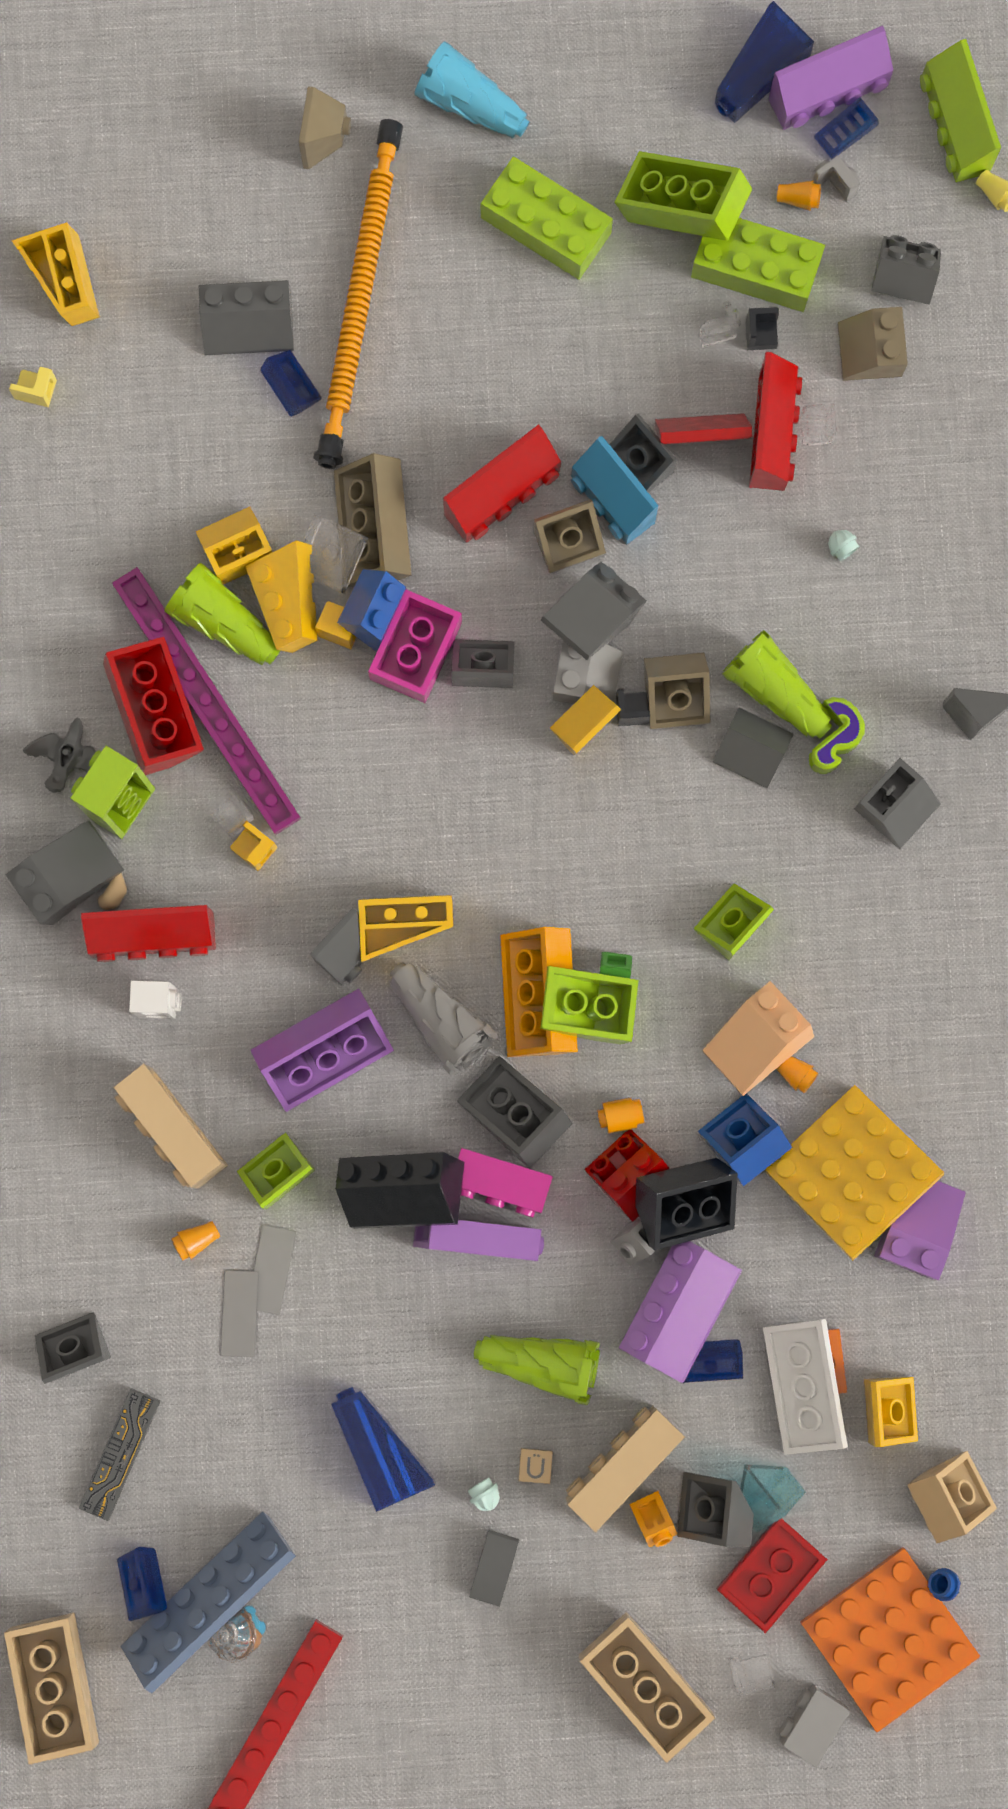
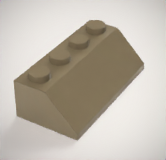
(374, 505)

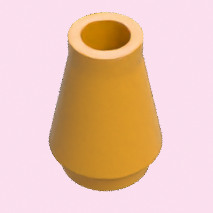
(800, 194)
(798, 1073)
(194, 1240)

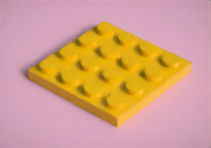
(854, 1172)

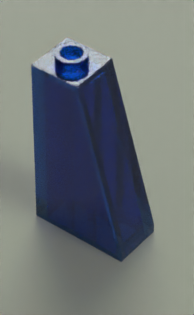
(771, 47)
(381, 1454)

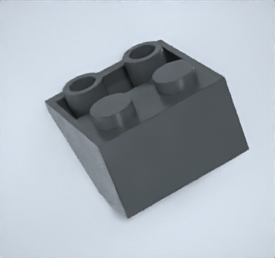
(907, 269)
(898, 803)

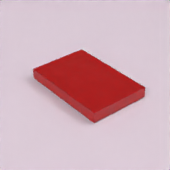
(703, 428)
(771, 1574)

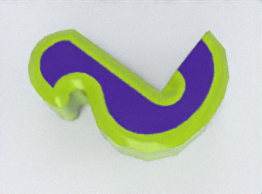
(842, 741)

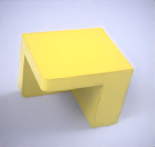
(34, 387)

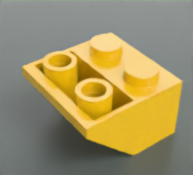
(234, 544)

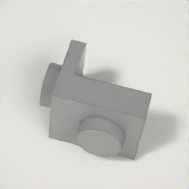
(842, 177)

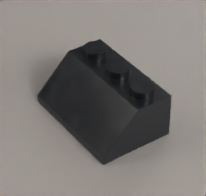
(687, 1202)

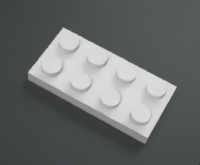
(805, 1387)

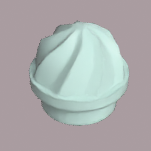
(842, 544)
(484, 1495)

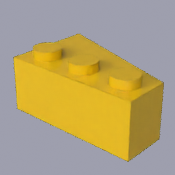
(61, 269)
(285, 595)
(400, 921)

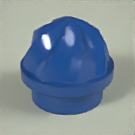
(944, 1584)

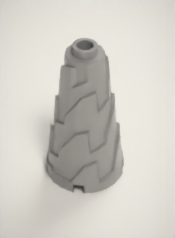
(448, 1026)

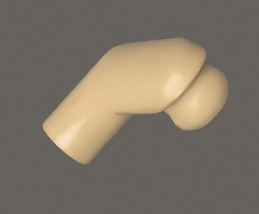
(113, 894)

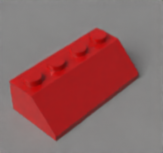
(774, 424)
(502, 485)
(152, 705)
(149, 932)

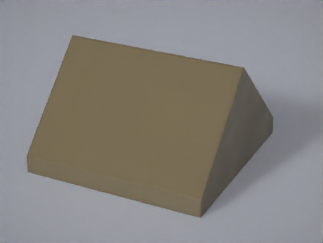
(569, 536)

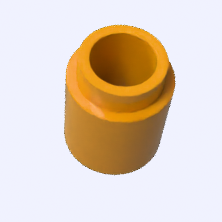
(621, 1114)

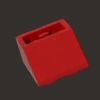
(620, 1165)

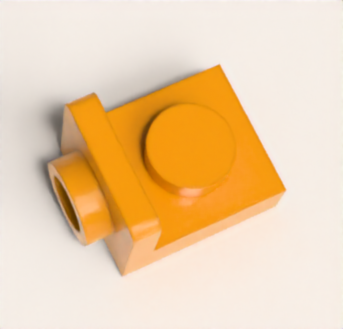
(654, 1520)

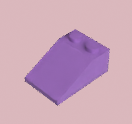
(924, 1232)

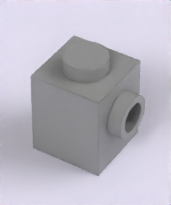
(632, 1243)

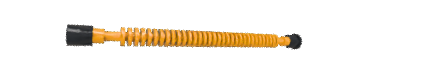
(359, 295)

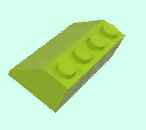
(960, 112)

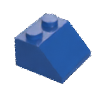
(372, 606)
(745, 1138)

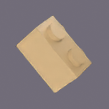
(952, 1497)

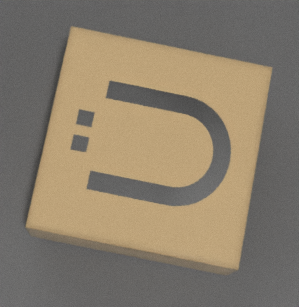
(535, 1465)

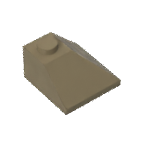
(321, 127)

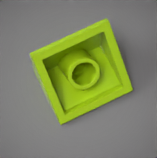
(733, 920)
(275, 1171)

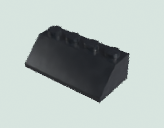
(400, 1190)

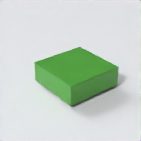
(616, 964)

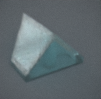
(769, 1492)

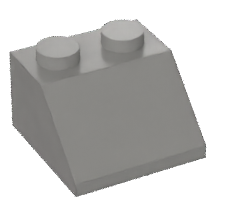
(578, 675)

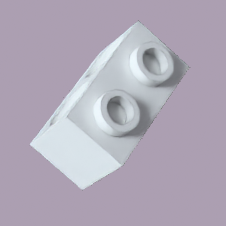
(154, 999)

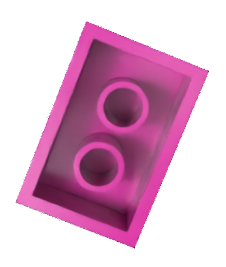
(415, 646)
(504, 1183)

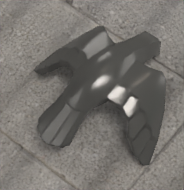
(65, 753)

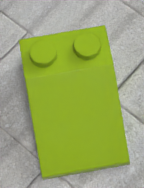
(589, 1005)

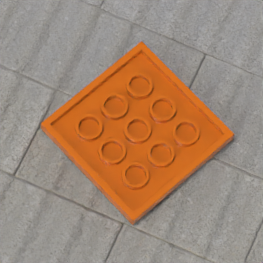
(889, 1639)

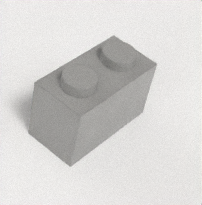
(813, 1724)

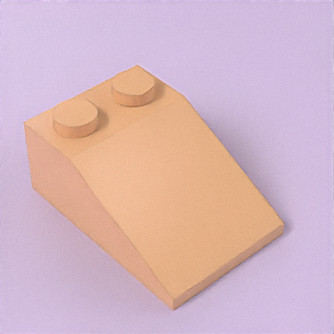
(758, 1038)

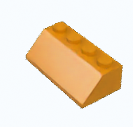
(524, 973)

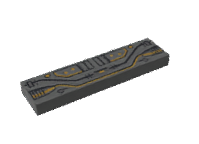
(119, 1454)

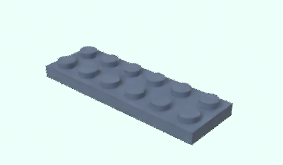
(207, 1602)

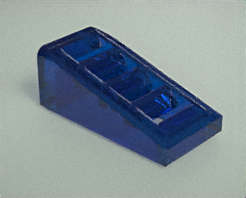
(866, 114)

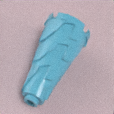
(462, 89)

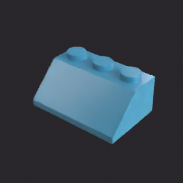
(614, 491)

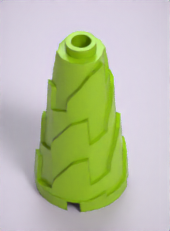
(219, 615)
(775, 682)
(551, 1365)

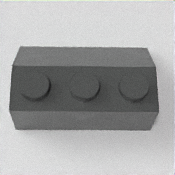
(246, 317)

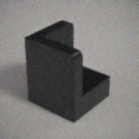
(762, 328)
(633, 708)

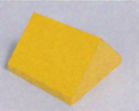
(584, 719)
(890, 1411)

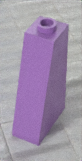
(482, 1239)

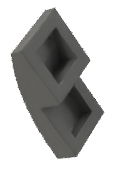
(494, 1568)

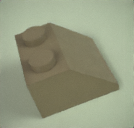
(873, 344)
(677, 690)

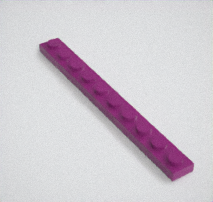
(209, 703)

